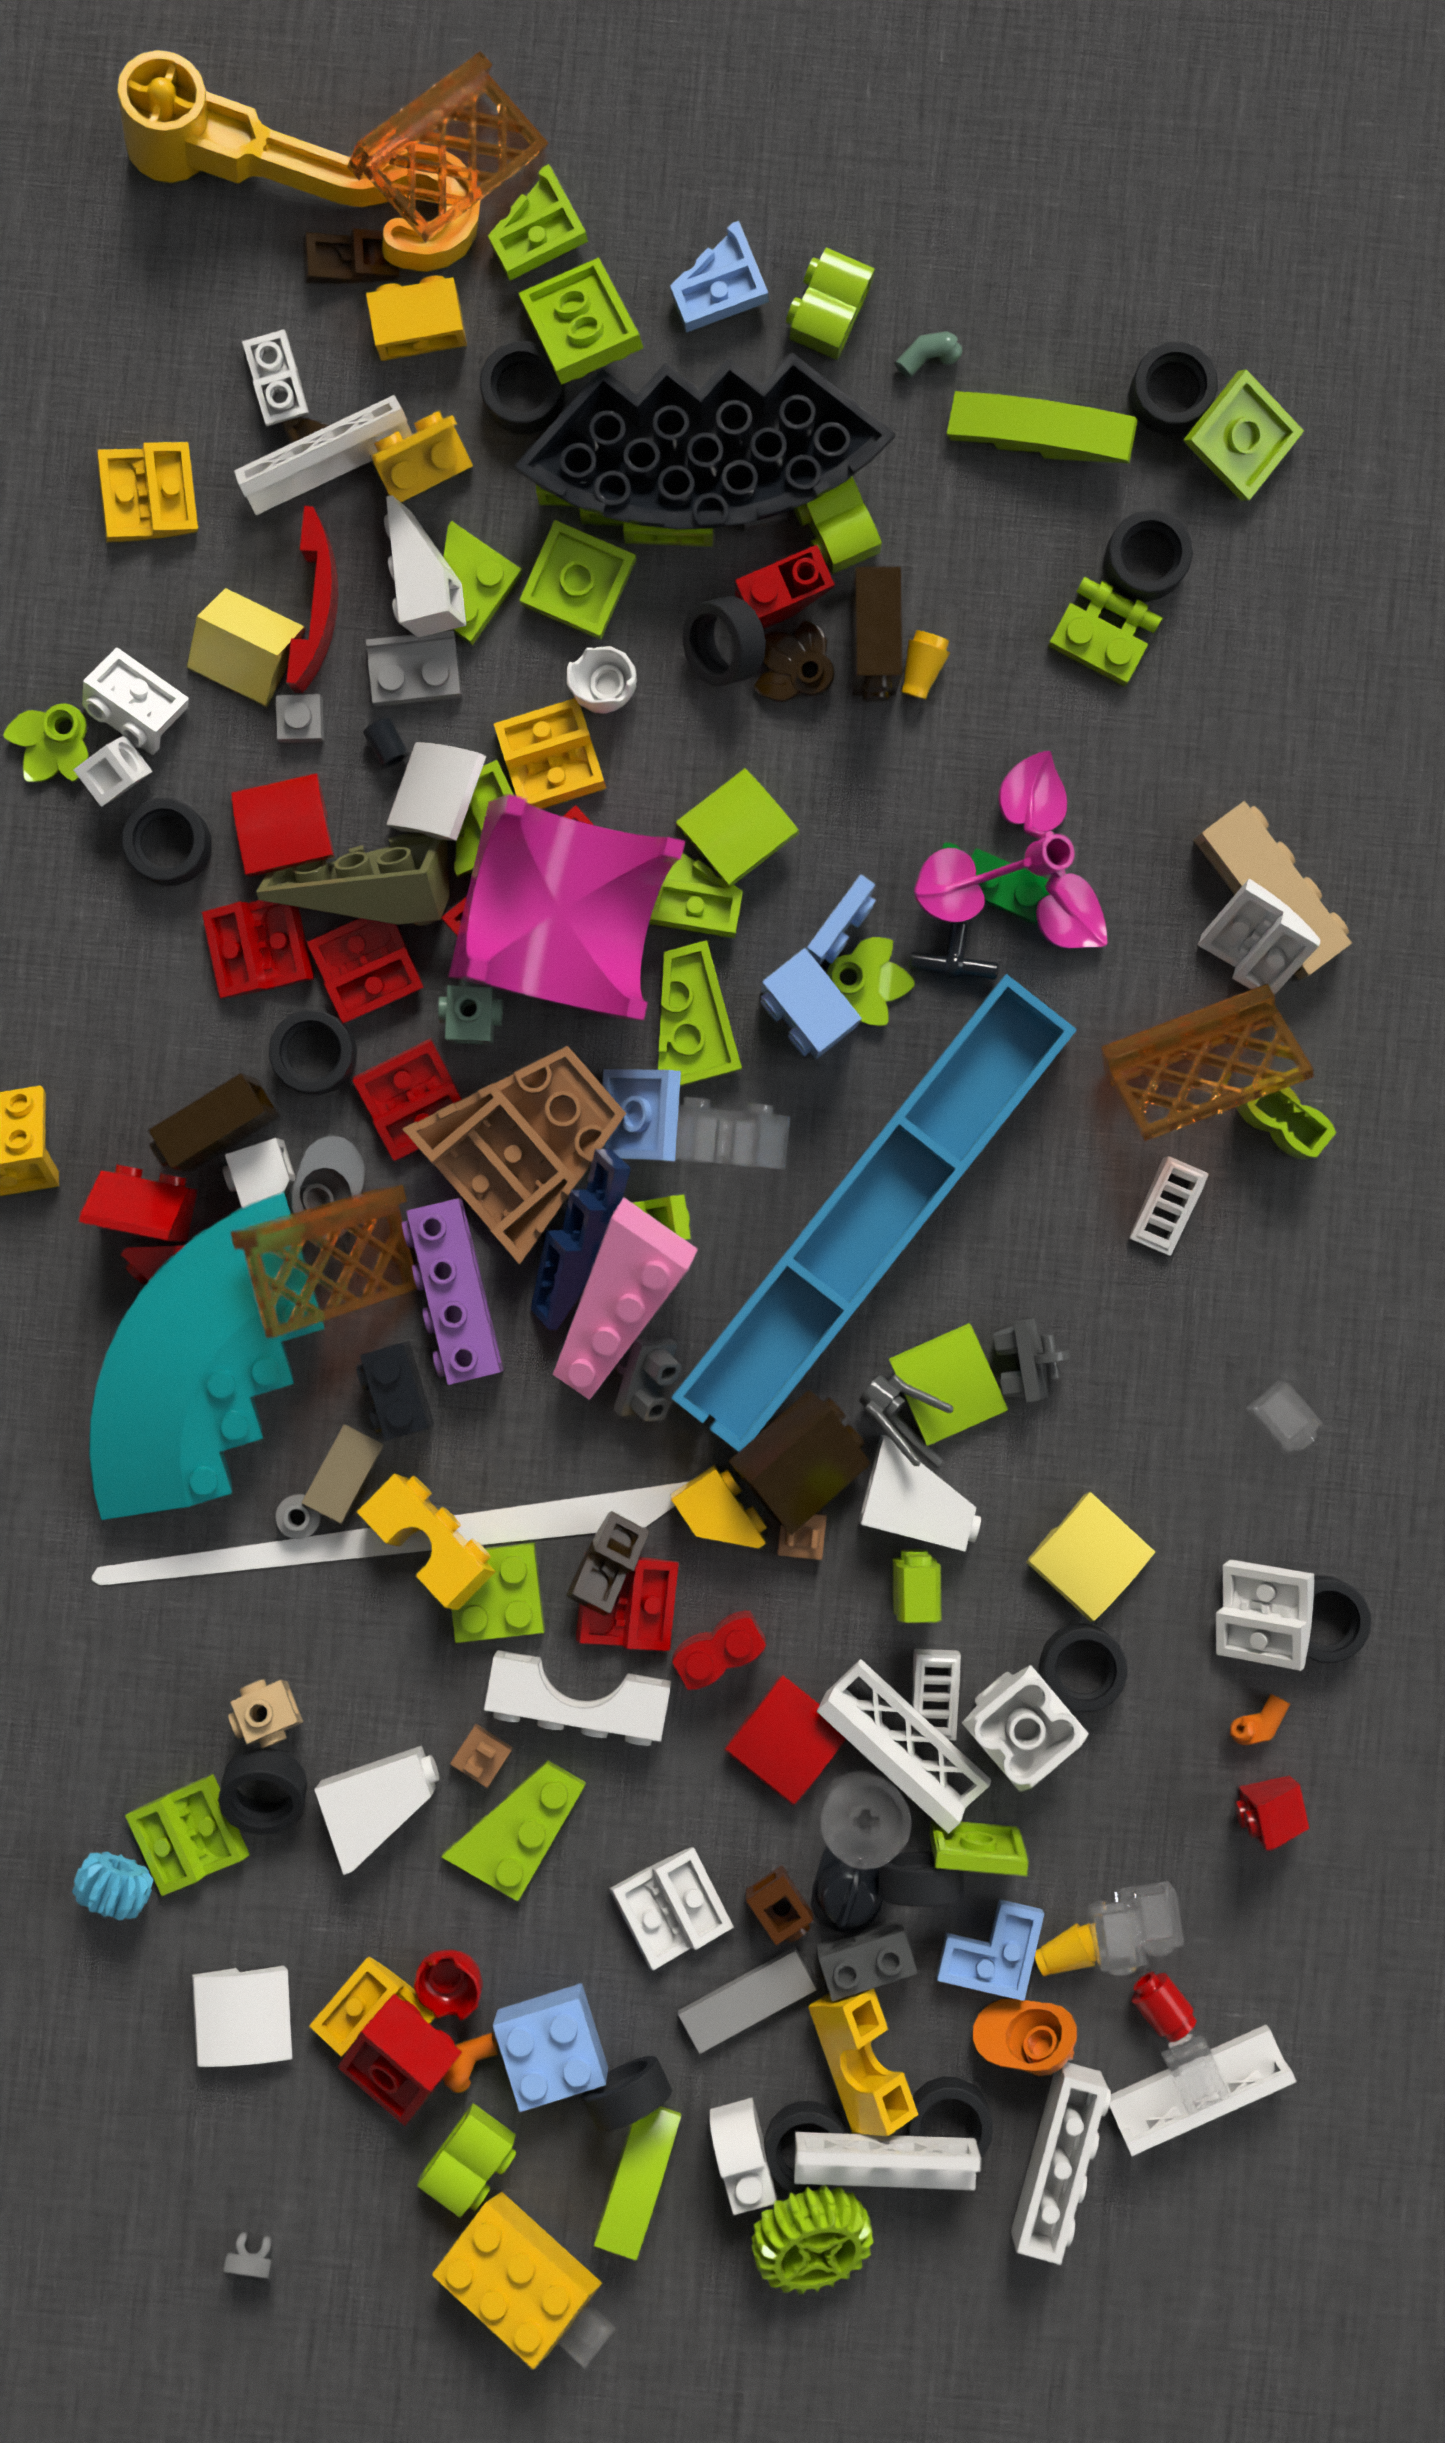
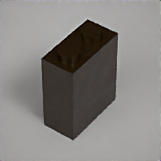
(876, 632)
(212, 1124)
(801, 1460)

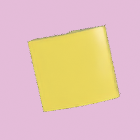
(1090, 1557)

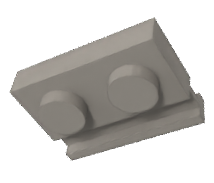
(413, 668)

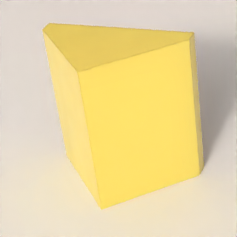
(242, 646)

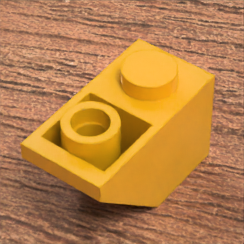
(715, 1512)

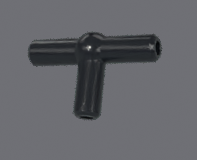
(954, 963)

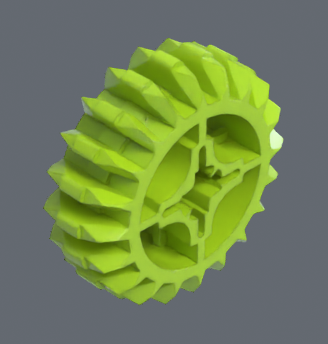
(812, 2239)

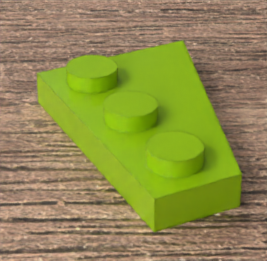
(518, 1832)

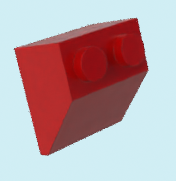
(140, 1205)
(399, 2058)

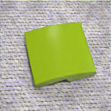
(737, 827)
(955, 1373)
(186, 1835)

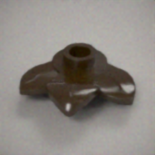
(790, 658)

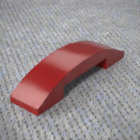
(308, 655)

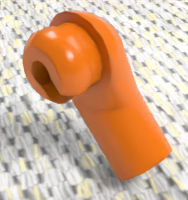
(1260, 1726)
(472, 2051)

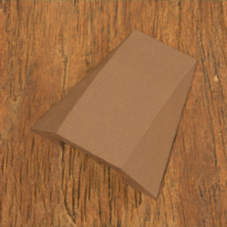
(521, 1144)

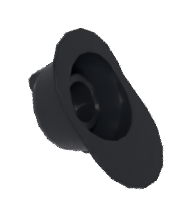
(845, 1895)

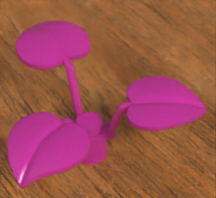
(1037, 798)

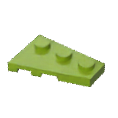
(694, 1018)

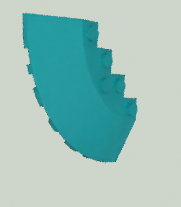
(187, 1373)

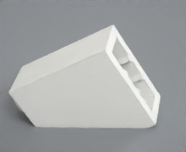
(916, 1502)
(373, 1802)

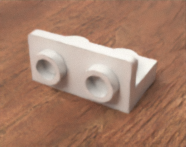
(132, 700)

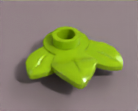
(45, 747)
(876, 980)

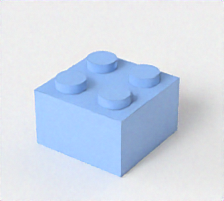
(808, 1004)
(550, 2047)

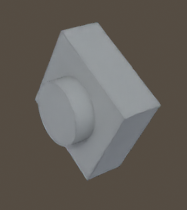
(299, 718)

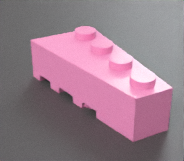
(626, 1287)

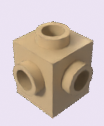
(281, 1713)

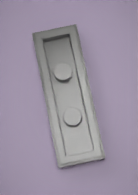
(747, 2000)

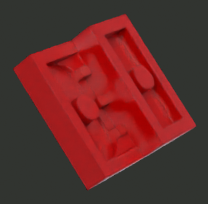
(282, 825)
(256, 947)
(364, 966)
(406, 1092)
(641, 1612)
(785, 1741)

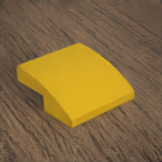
(147, 492)
(550, 754)
(359, 2002)

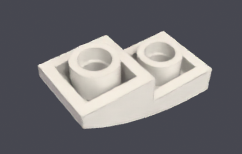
(275, 377)

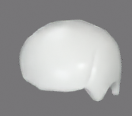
(602, 679)

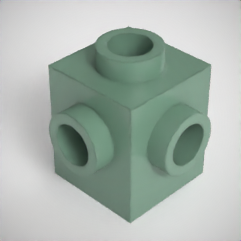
(476, 1028)

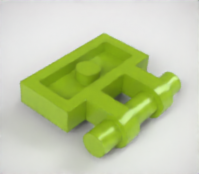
(1099, 643)

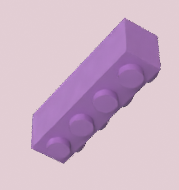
(454, 1291)

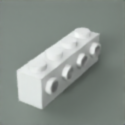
(1059, 2163)

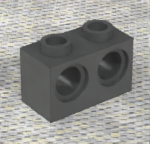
(866, 1959)

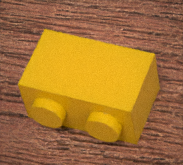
(416, 318)

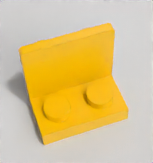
(421, 458)
(23, 1154)

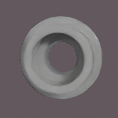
(287, 1527)

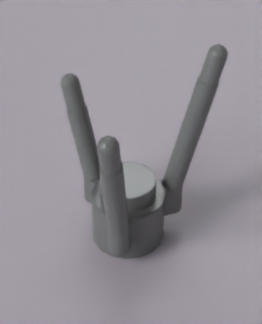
(883, 1403)

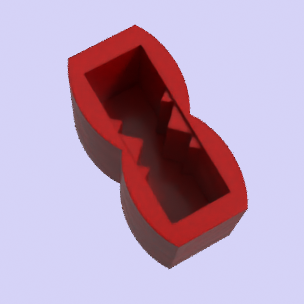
(708, 1654)

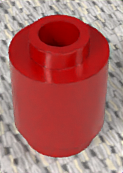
(1163, 2006)

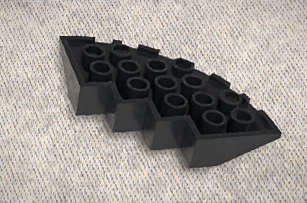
(704, 453)

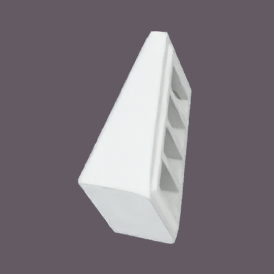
(1190, 1196)
(941, 1659)

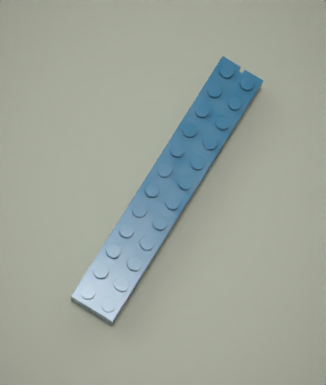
(874, 1213)

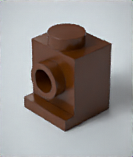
(779, 1925)

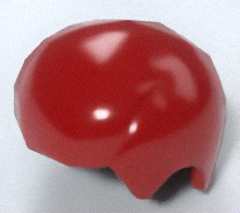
(449, 1983)

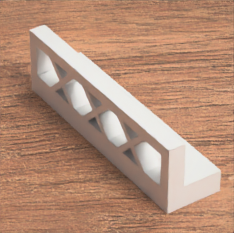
(320, 455)
(893, 1756)
(1154, 2112)
(886, 2161)

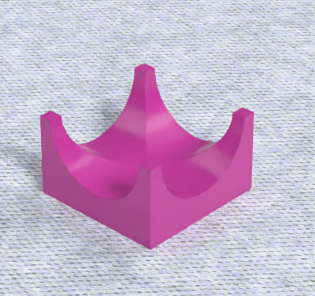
(561, 909)

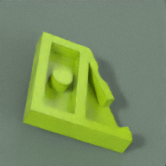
(537, 228)

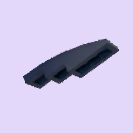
(571, 1252)

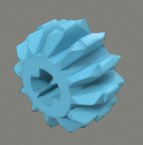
(112, 1885)

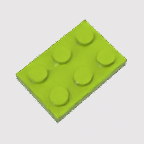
(580, 321)

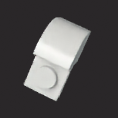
(742, 2156)

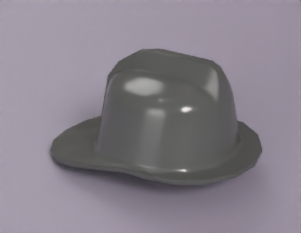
(326, 1173)

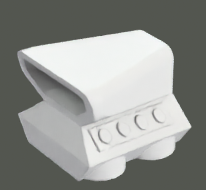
(1024, 1727)

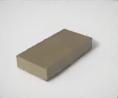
(342, 1474)

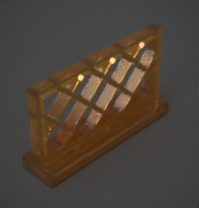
(416, 124)
(1191, 1039)
(310, 1225)

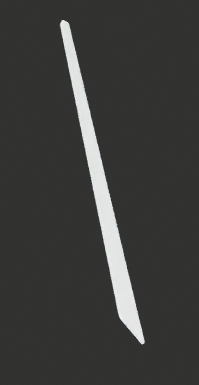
(502, 1525)

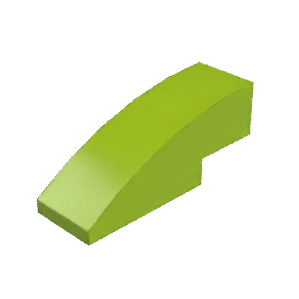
(637, 2183)

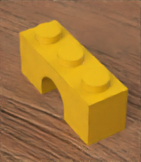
(455, 1565)
(871, 2095)

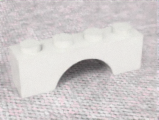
(522, 1690)

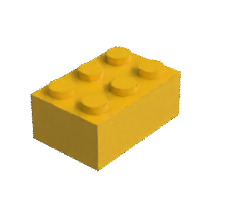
(516, 2279)

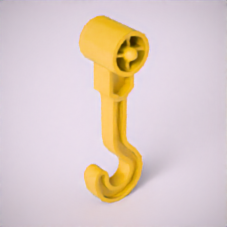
(180, 128)

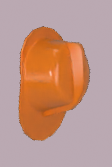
(1025, 2035)

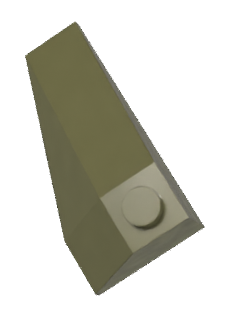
(383, 885)

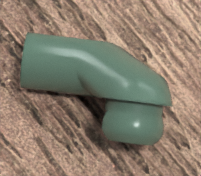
(929, 346)

